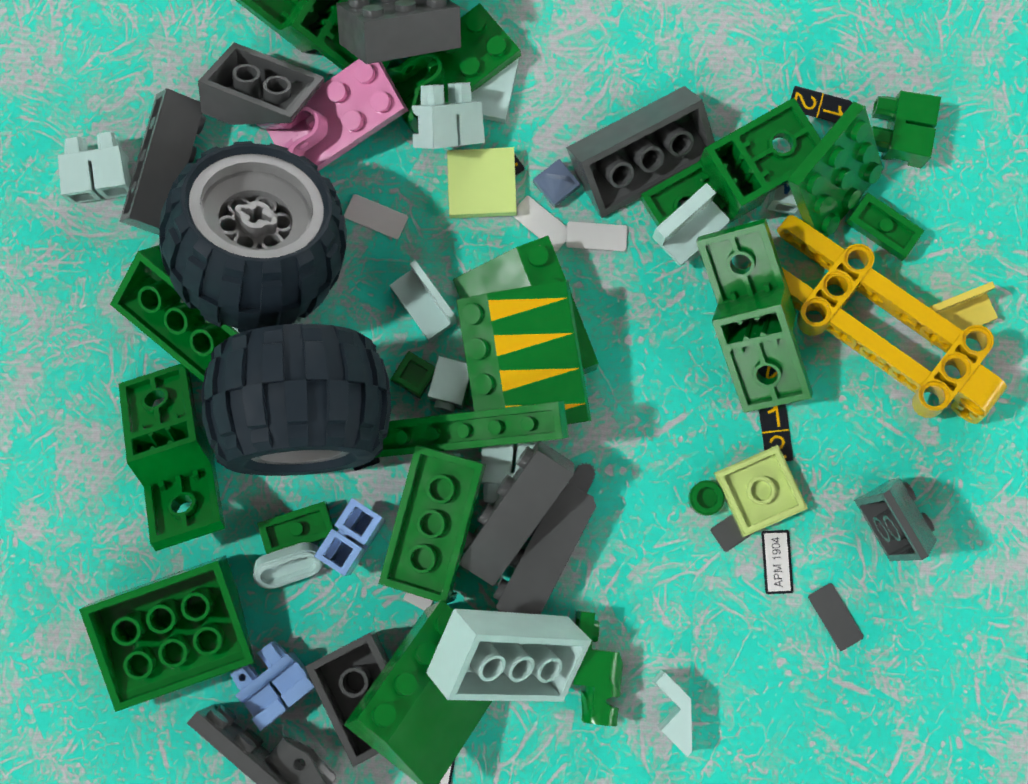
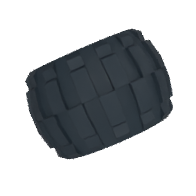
(226, 217)
(295, 400)

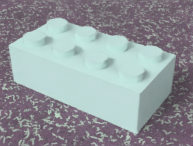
(507, 656)

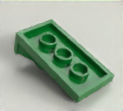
(482, 55)
(432, 524)

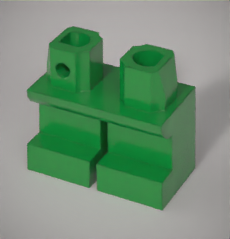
(909, 126)

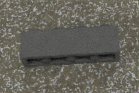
(162, 157)
(516, 512)

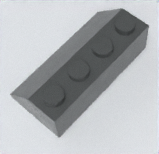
(641, 150)

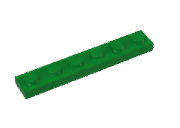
(477, 428)

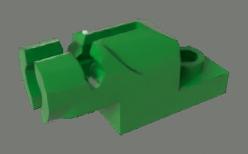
(599, 674)

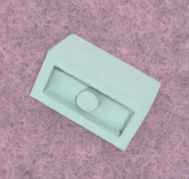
(692, 219)
(423, 302)

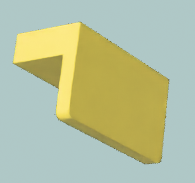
(968, 308)

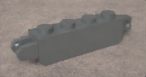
(549, 548)

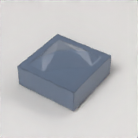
(556, 183)

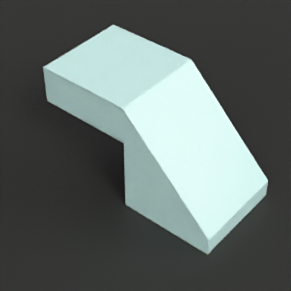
(678, 723)

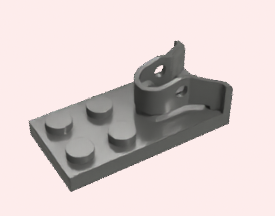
(248, 754)

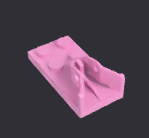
(341, 114)

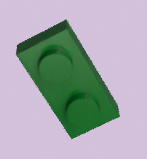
(884, 226)
(295, 527)

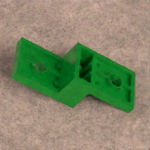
(305, 25)
(740, 165)
(754, 316)
(170, 457)

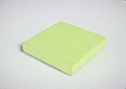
(481, 182)
(760, 491)

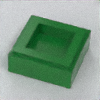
(414, 374)

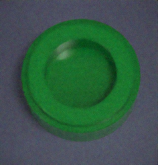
(706, 498)

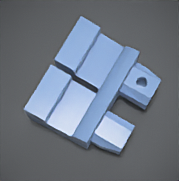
(356, 532)
(276, 688)

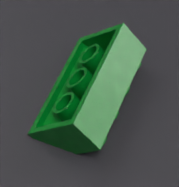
(157, 310)

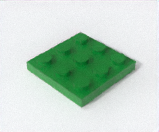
(837, 171)

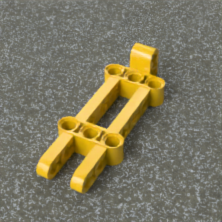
(975, 389)

